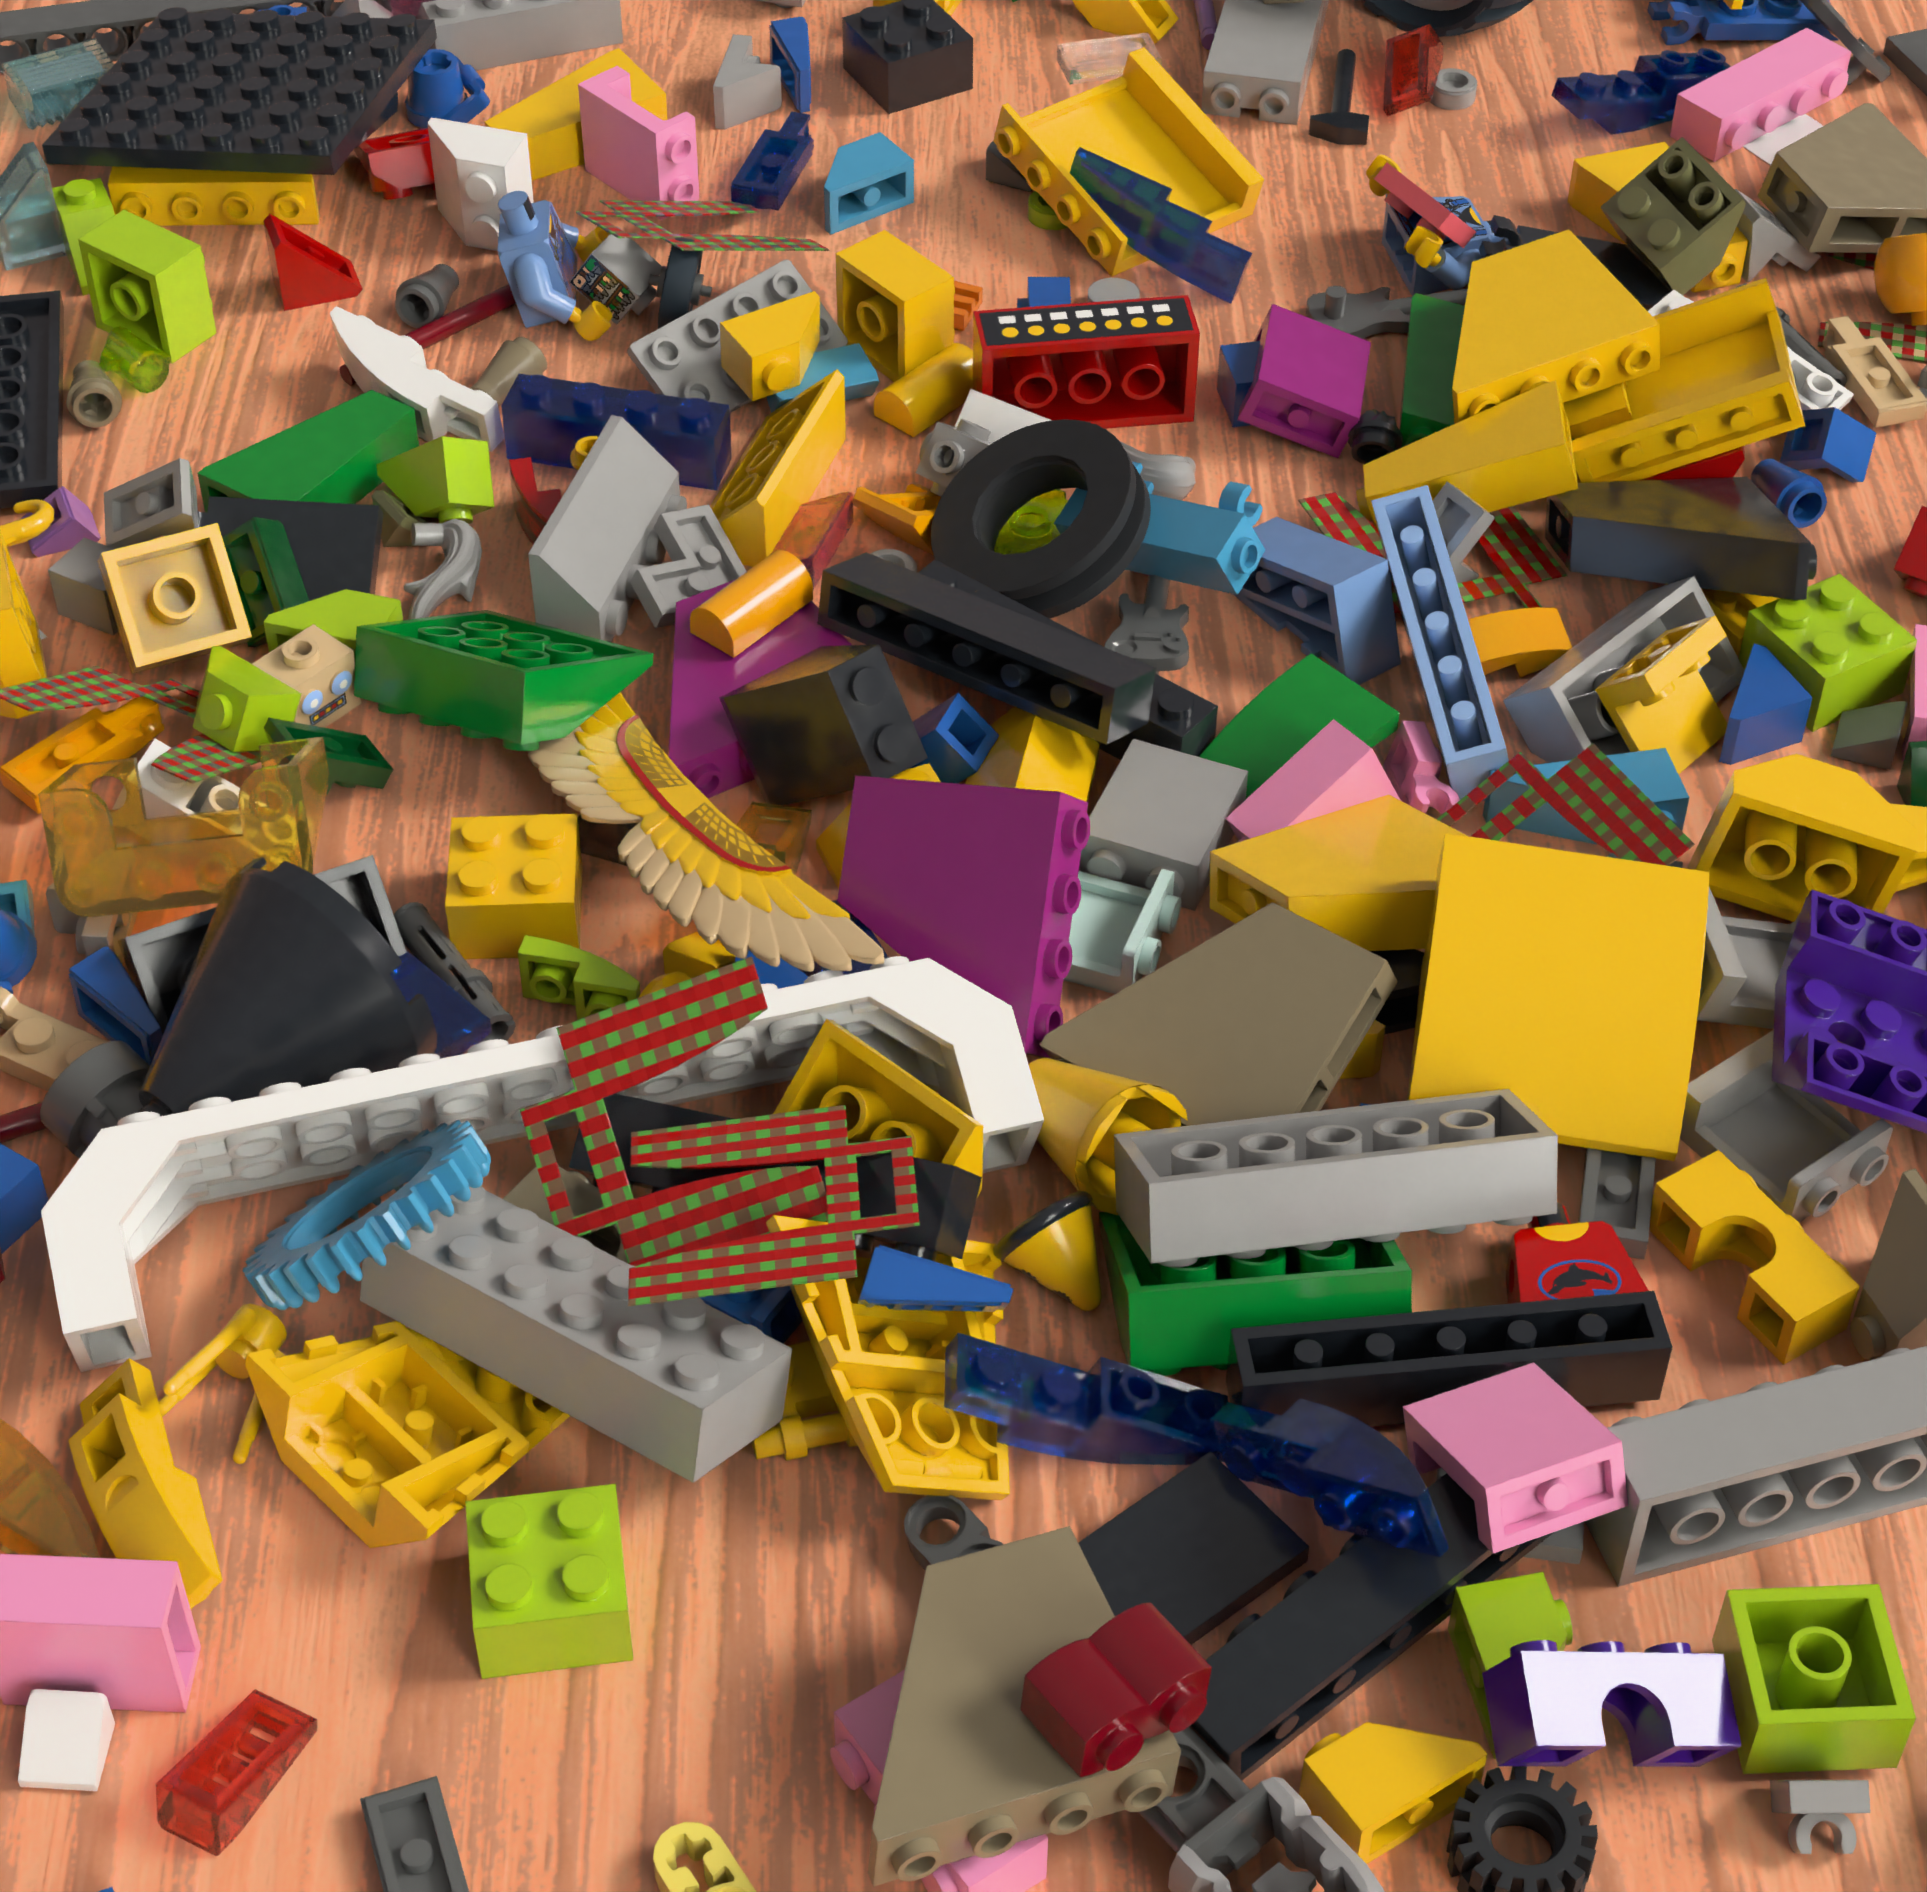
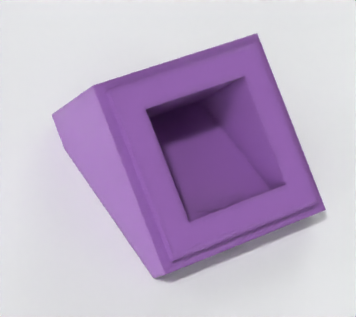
(70, 525)

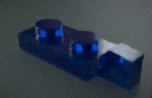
(774, 164)

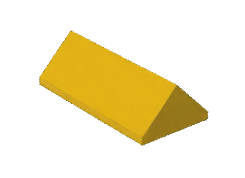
(781, 468)
(1038, 756)

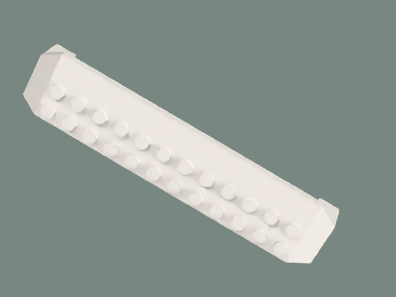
(157, 1169)

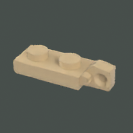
(1873, 375)

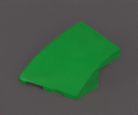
(1292, 714)

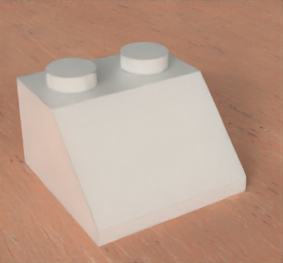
(473, 172)

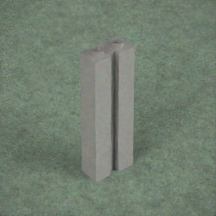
(1262, 58)

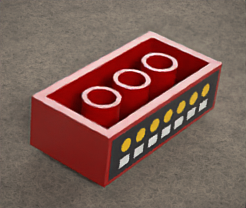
(1092, 360)

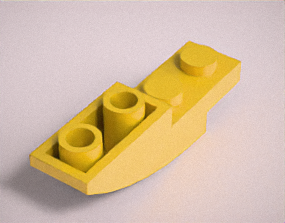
(132, 1483)

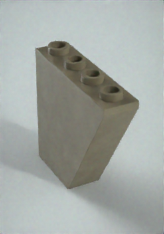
(1849, 185)
(1239, 1022)
(962, 1756)

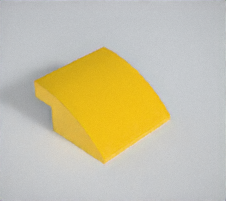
(1565, 988)

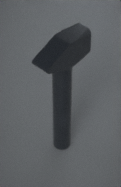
(1341, 124)

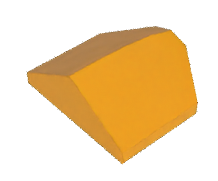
(902, 514)

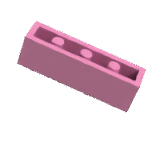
(1760, 93)

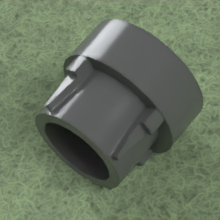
(94, 1094)

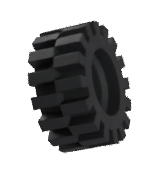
(1525, 1805)

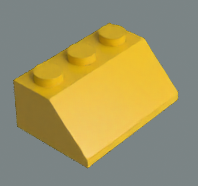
(882, 1100)

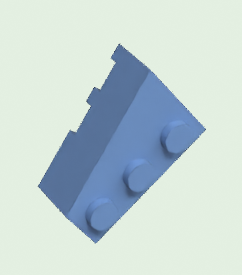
(1327, 597)

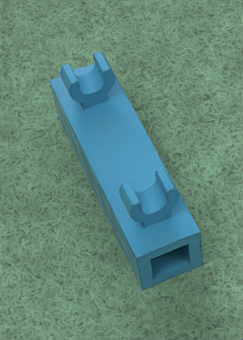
(1193, 540)

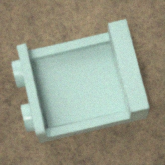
(1120, 930)

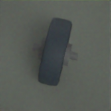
(679, 284)

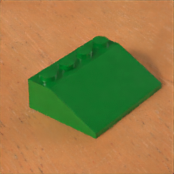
(492, 674)
(1187, 1313)

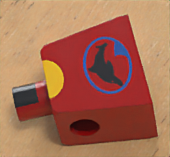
(1568, 1261)

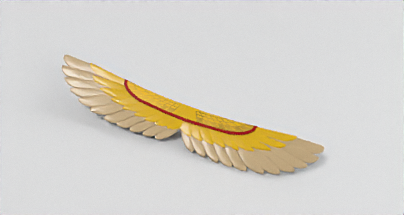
(692, 852)

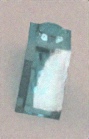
(28, 212)

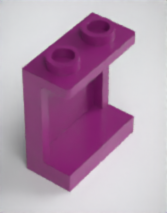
(1306, 381)

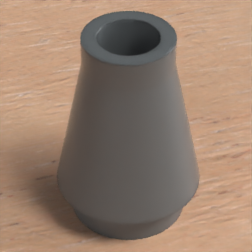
(426, 295)

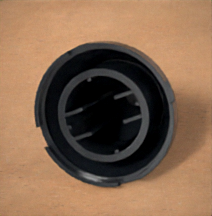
(283, 994)

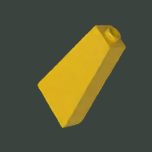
(554, 118)
(1603, 175)
(1494, 457)

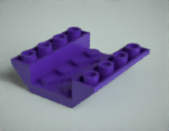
(1860, 984)

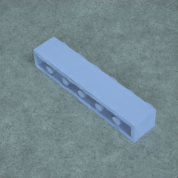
(1440, 638)

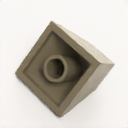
(1895, 1291)

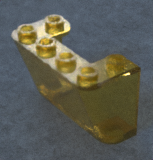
(132, 864)

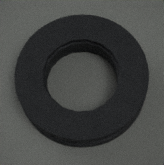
(1025, 466)

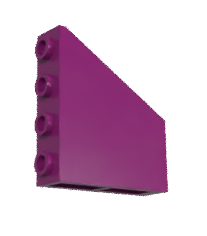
(700, 731)
(971, 883)

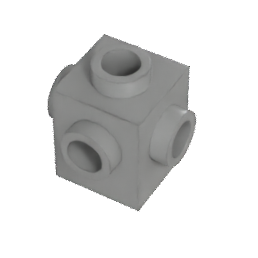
(949, 450)

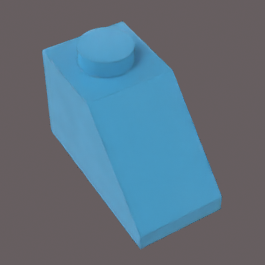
(866, 182)

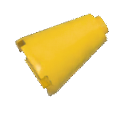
(1083, 1114)

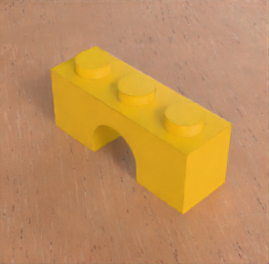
(1796, 1288)

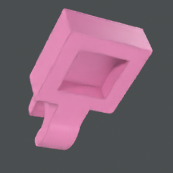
(1415, 767)

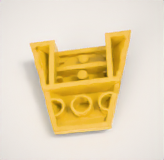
(891, 1381)
(394, 1428)

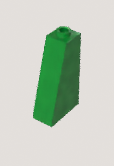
(1429, 367)
(320, 458)

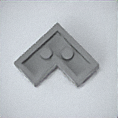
(699, 558)

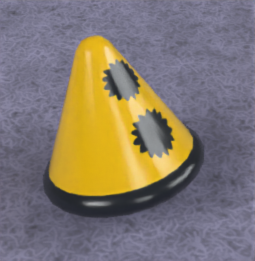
(1058, 1250)

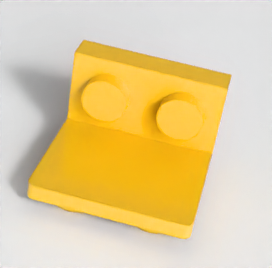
(1662, 697)

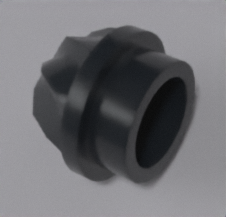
(1374, 436)

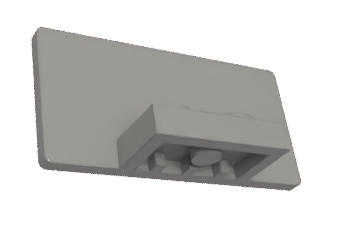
(686, 353)

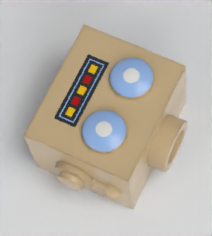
(319, 670)

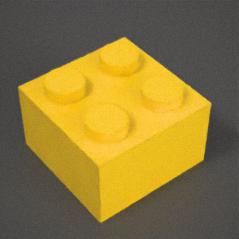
(893, 303)
(174, 597)
(512, 882)

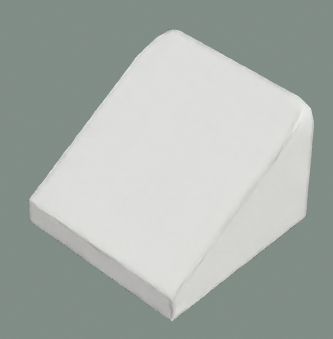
(65, 1740)

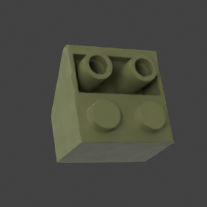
(1677, 216)

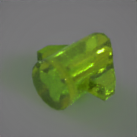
(134, 360)

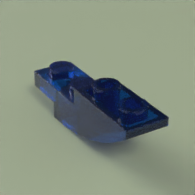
(1640, 97)
(1093, 1415)
(1346, 1466)

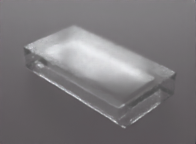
(1101, 57)

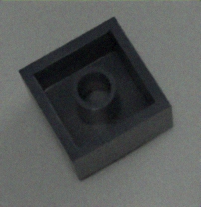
(907, 53)

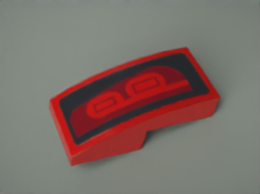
(531, 506)

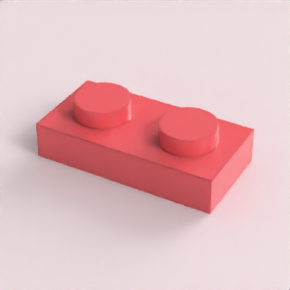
(1408, 197)

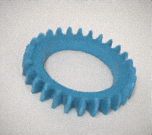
(301, 1258)

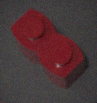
(1116, 1690)

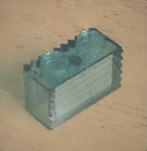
(53, 81)

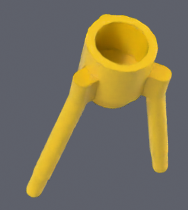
(248, 1331)

